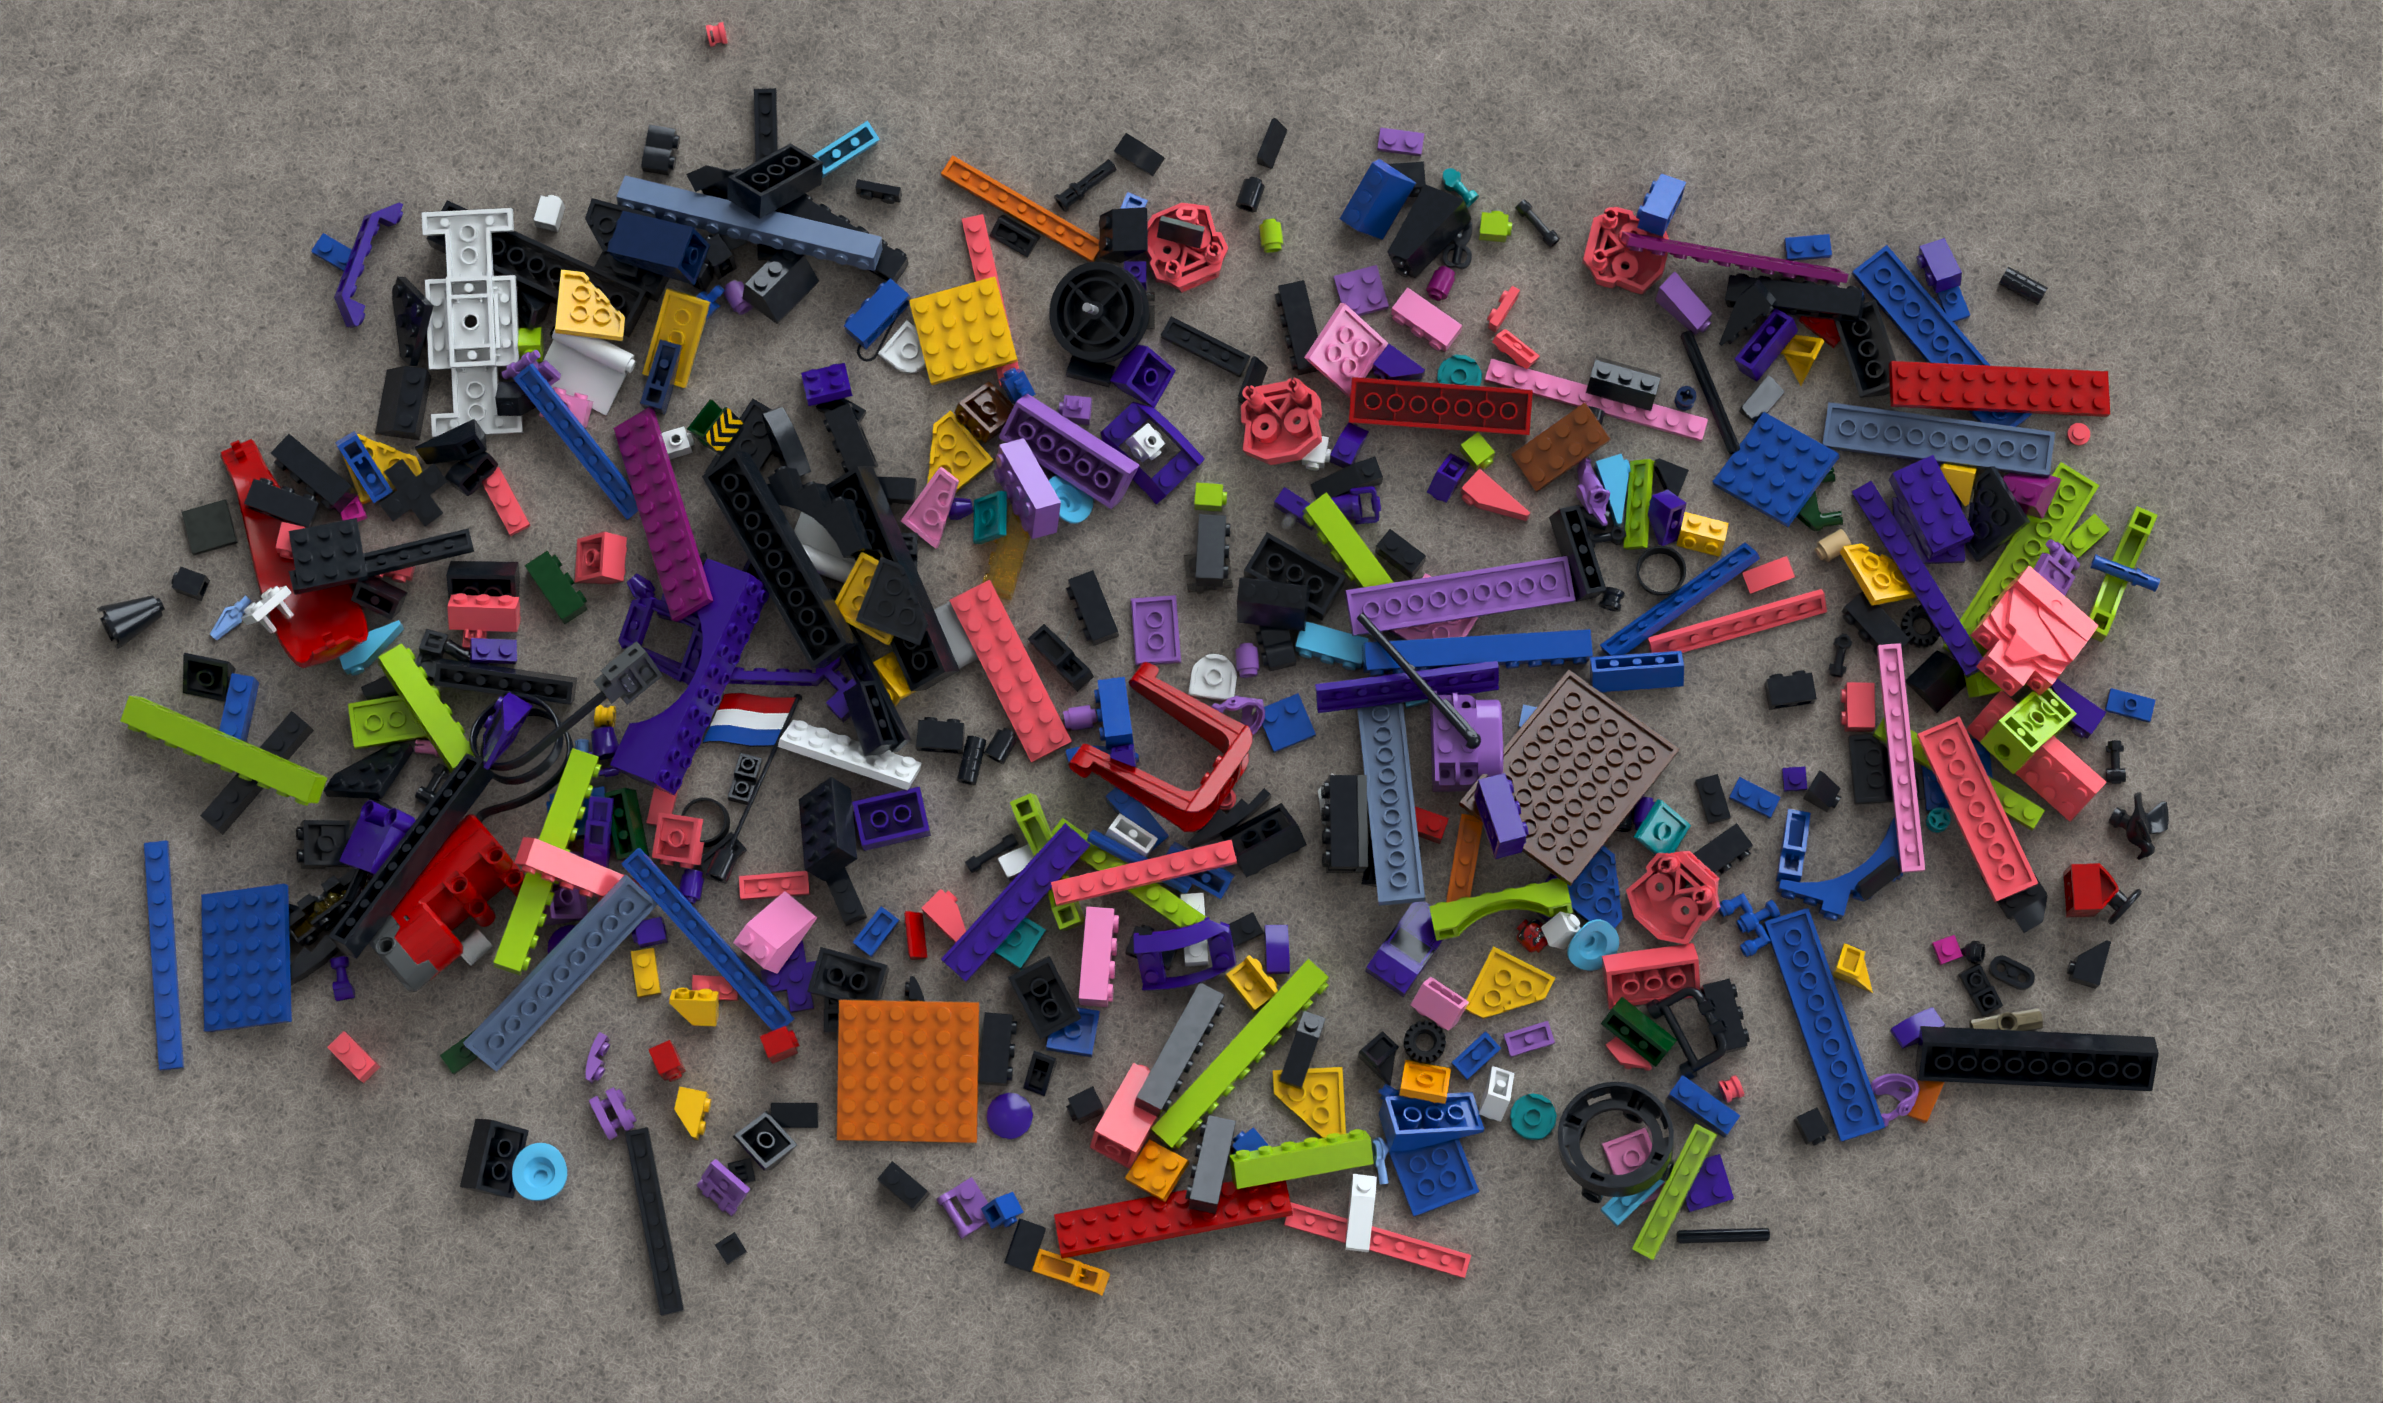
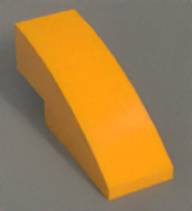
(1071, 1272)

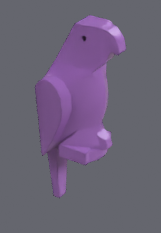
(1591, 492)

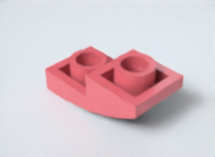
(1768, 574)

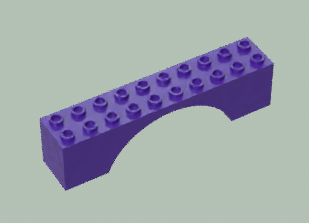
(664, 745)

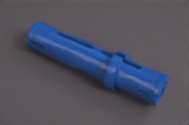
(2126, 573)

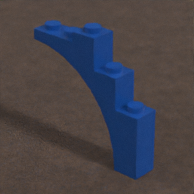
(1834, 893)

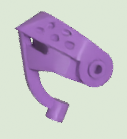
(1247, 705)
(1890, 1085)

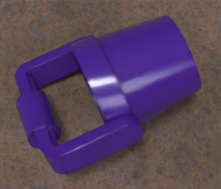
(1351, 505)
(605, 746)

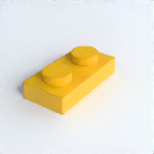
(645, 972)

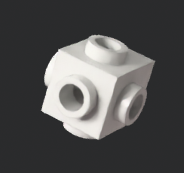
(1145, 443)

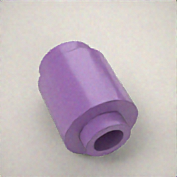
(734, 294)
(1247, 660)
(1079, 717)

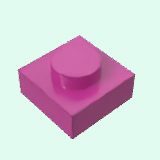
(354, 510)
(1947, 949)

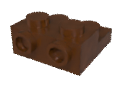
(984, 412)

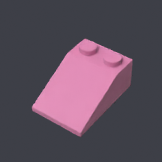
(775, 932)

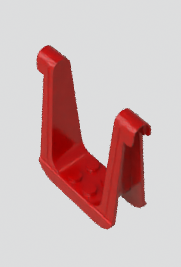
(1182, 808)

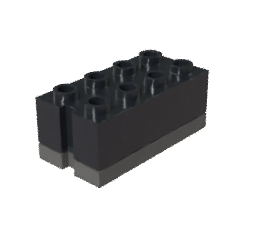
(1345, 824)

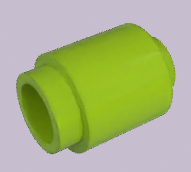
(1271, 235)

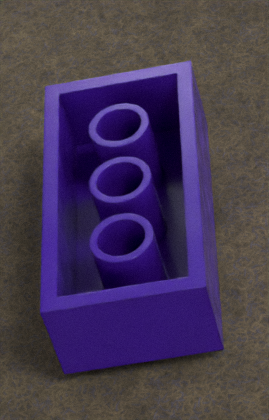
(1931, 507)

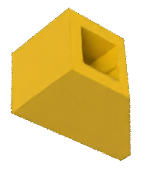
(696, 1006)
(691, 1109)

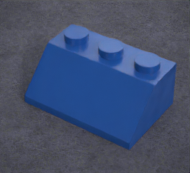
(1377, 200)

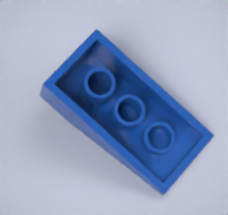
(1421, 1123)

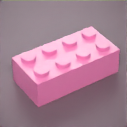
(1097, 955)

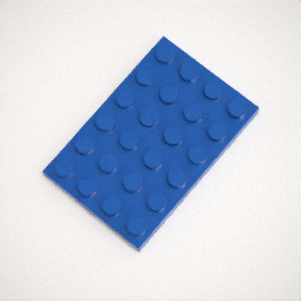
(246, 958)

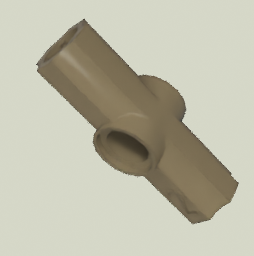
(2020, 1021)

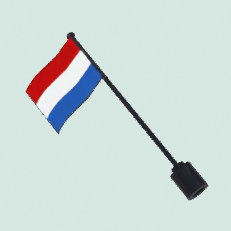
(752, 723)

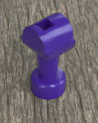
(342, 987)

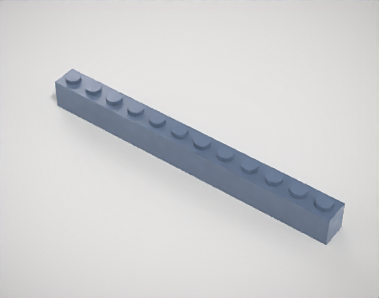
(774, 229)

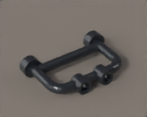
(1716, 1027)

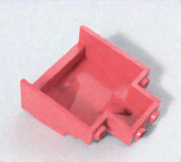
(2031, 634)

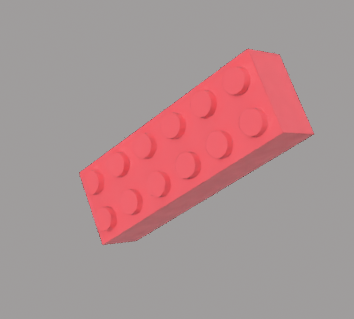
(2052, 770)

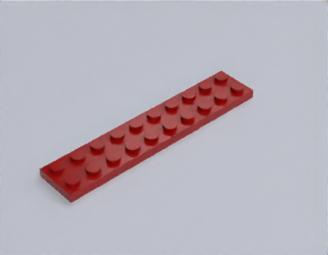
(1999, 389)
(1155, 1220)

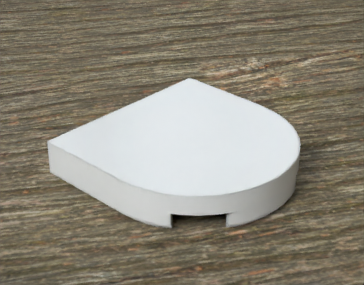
(904, 350)
(1213, 678)

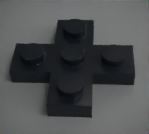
(413, 492)

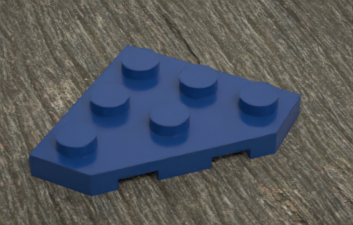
(1596, 890)

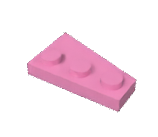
(932, 507)

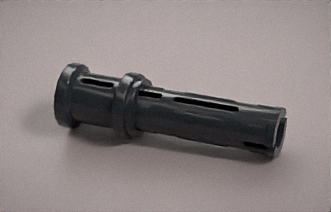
(1078, 192)

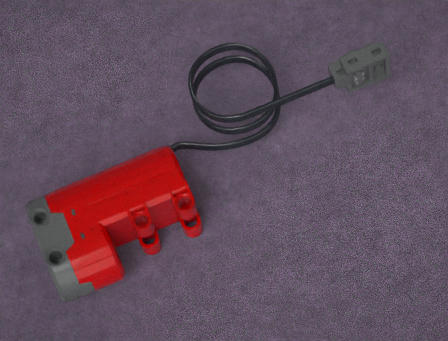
(471, 862)

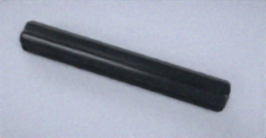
(1723, 1235)

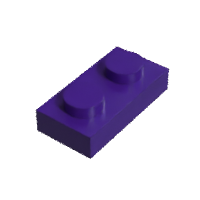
(493, 651)

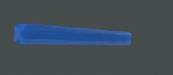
(1130, 856)

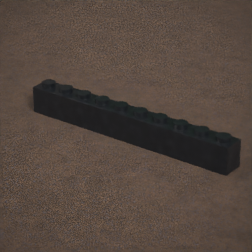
(411, 856)

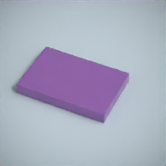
(1156, 630)

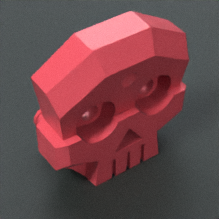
(1605, 265)
(1172, 267)
(1283, 439)
(1663, 910)

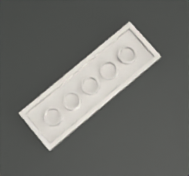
(848, 754)

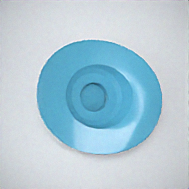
(1074, 502)
(1591, 943)
(539, 1172)

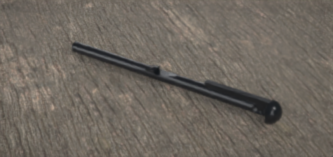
(1451, 714)

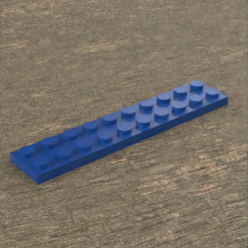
(1923, 321)
(1824, 1025)

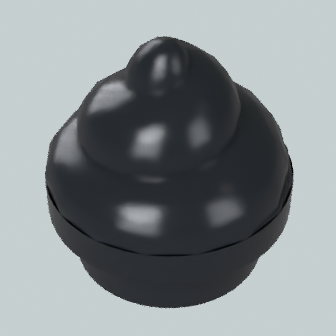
(1974, 952)

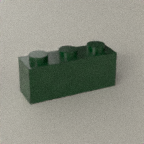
(557, 586)
(627, 823)
(1638, 1031)

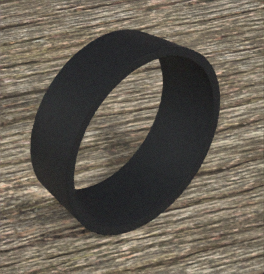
(1667, 551)
(711, 842)

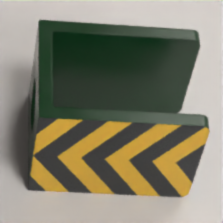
(715, 426)

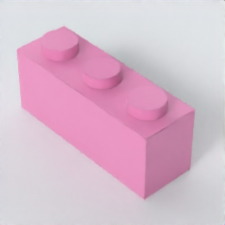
(1425, 320)

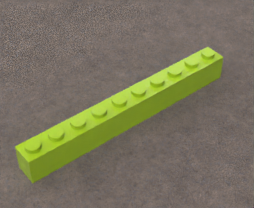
(224, 750)
(536, 892)
(1240, 1054)

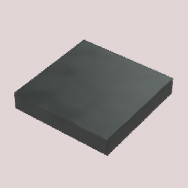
(209, 527)

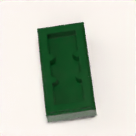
(458, 1056)

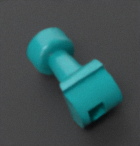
(1452, 182)

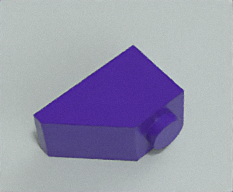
(1396, 366)
(1348, 445)
(1447, 478)
(1666, 516)

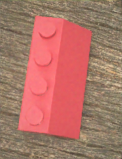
(1650, 973)

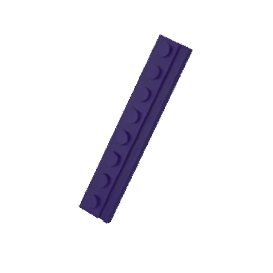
(1400, 688)
(1015, 902)

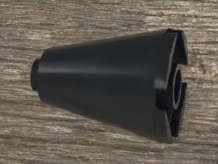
(130, 618)

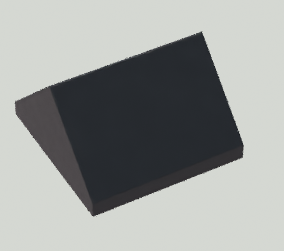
(206, 676)
(1937, 680)
(765, 1141)

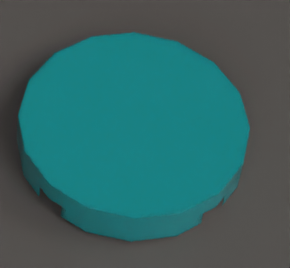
(1468, 375)
(1534, 1123)

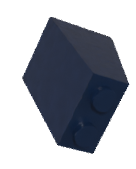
(659, 246)

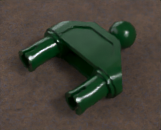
(1810, 512)

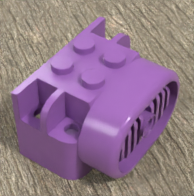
(1452, 762)

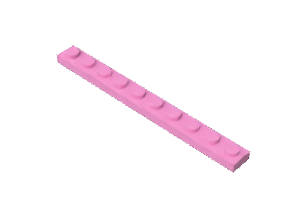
(1575, 395)
(1900, 758)

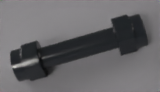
(1525, 209)
(1008, 842)

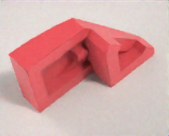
(1626, 1055)

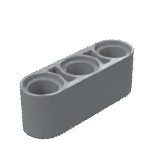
(955, 635)

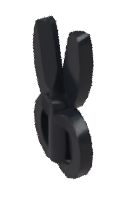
(1459, 246)

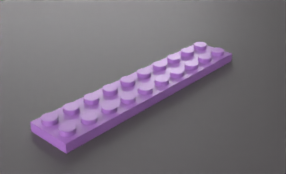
(1461, 595)

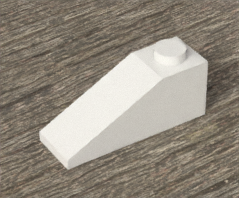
(1360, 1212)

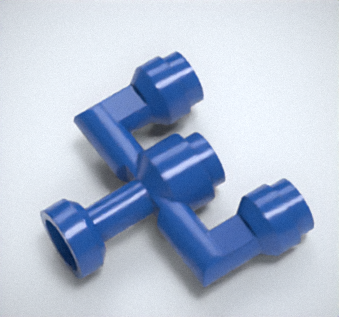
(1750, 921)

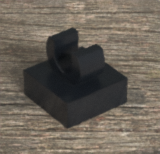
(743, 1170)
(731, 1248)

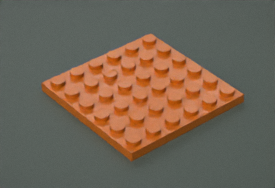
(908, 1071)

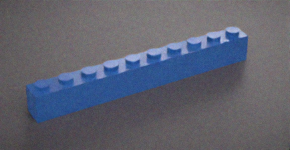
(1505, 649)

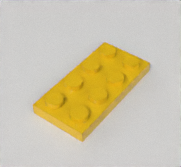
(680, 323)

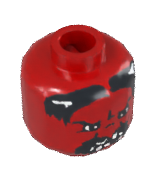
(1531, 935)

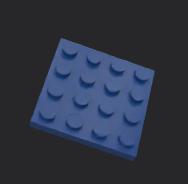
(1776, 469)

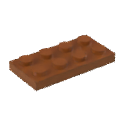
(1561, 447)

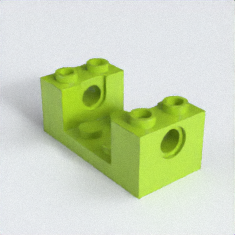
(2019, 736)

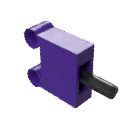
(372, 842)

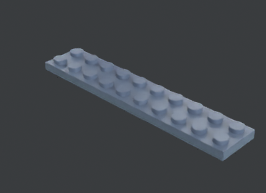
(1948, 439)
(1391, 804)
(560, 973)

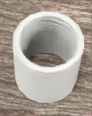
(475, 946)

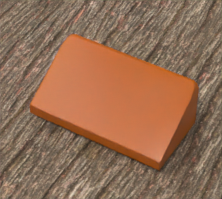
(1926, 1100)

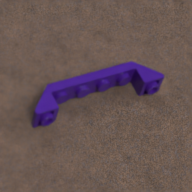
(352, 311)
(782, 676)

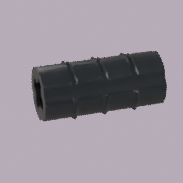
(2023, 285)
(971, 760)

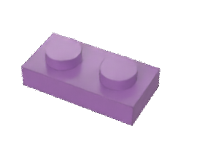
(1400, 142)
(1529, 1039)

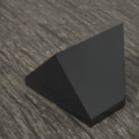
(1380, 1056)

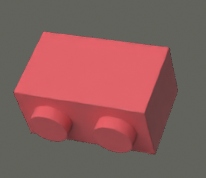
(1858, 707)
(353, 1056)

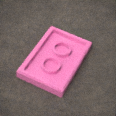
(1630, 1153)

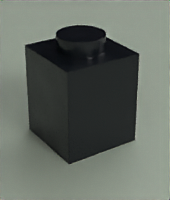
(190, 583)
(1812, 1127)

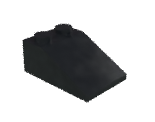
(847, 977)
(1044, 997)

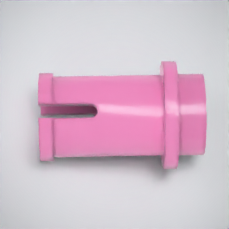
(425, 747)

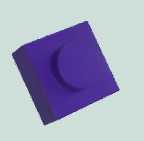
(1794, 779)

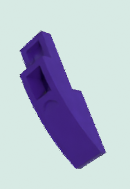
(598, 830)

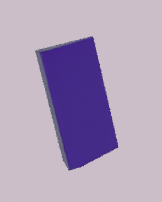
(1124, 754)

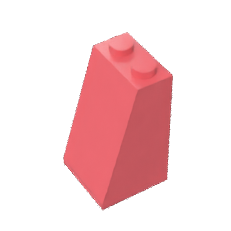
(1124, 1125)

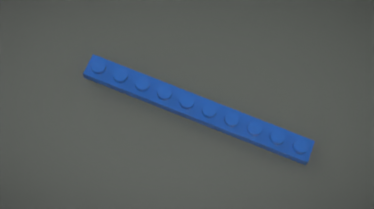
(707, 940)
(163, 955)

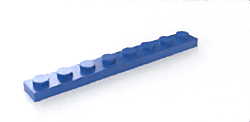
(577, 439)
(1680, 601)

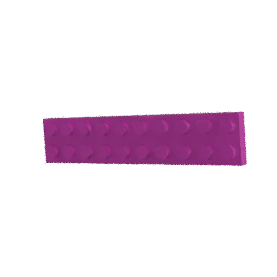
(1741, 259)
(663, 514)

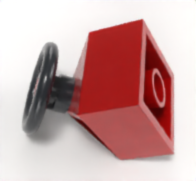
(2090, 889)

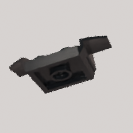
(714, 182)
(2026, 906)

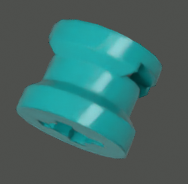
(1941, 816)

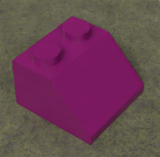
(2032, 492)

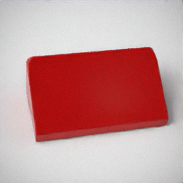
(915, 935)

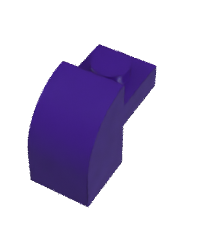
(837, 702)

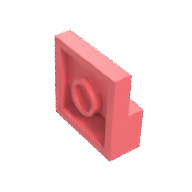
(678, 840)

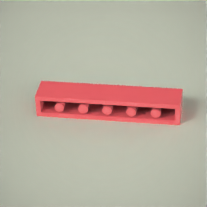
(566, 868)

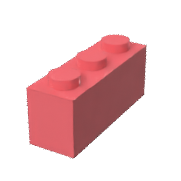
(484, 612)

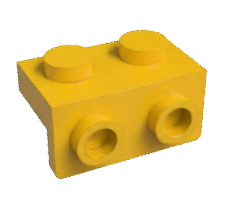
(1702, 534)
(892, 677)
(1252, 983)

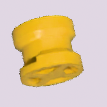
(605, 716)

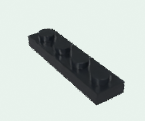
(1205, 346)

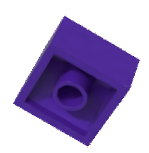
(1143, 375)

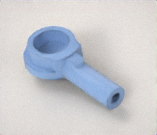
(1380, 1150)

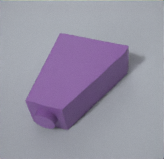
(1683, 304)

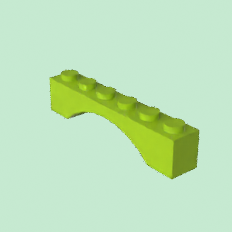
(2126, 554)
(1037, 832)
(1545, 898)

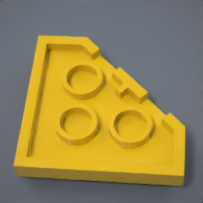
(586, 310)
(956, 451)
(384, 457)
(1876, 575)
(854, 592)
(1506, 985)
(1318, 1101)

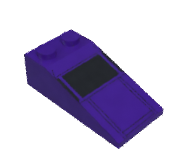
(503, 727)
(1405, 950)

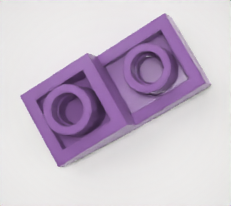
(594, 1066)

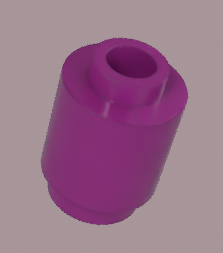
(1441, 283)

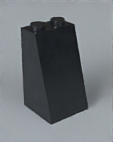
(1427, 230)

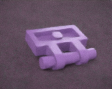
(545, 368)
(2053, 571)
(723, 1187)

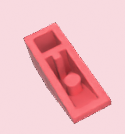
(1489, 496)
(945, 914)

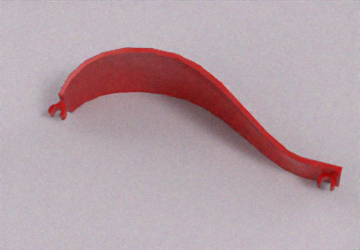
(323, 620)

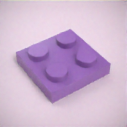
(1362, 290)

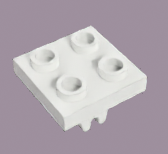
(270, 599)

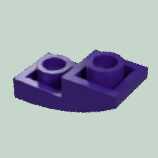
(1277, 949)
(1908, 1030)

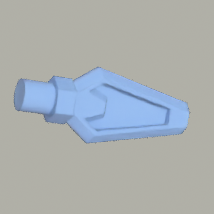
(230, 618)

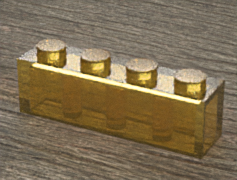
(1009, 557)

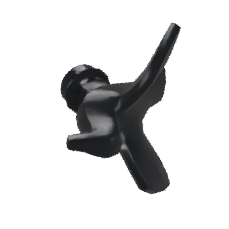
(2141, 824)

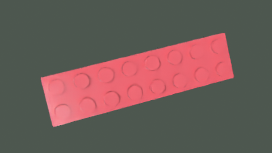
(1010, 671)
(1977, 809)

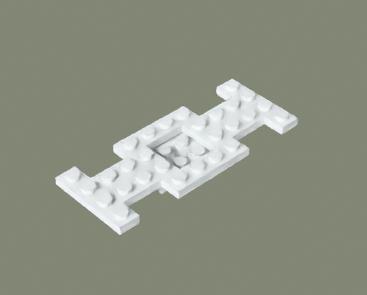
(469, 292)

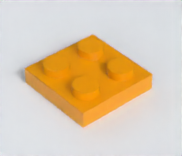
(1425, 1082)
(1157, 1170)

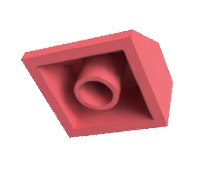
(600, 559)

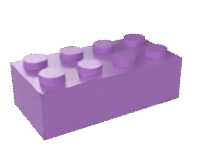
(1027, 488)

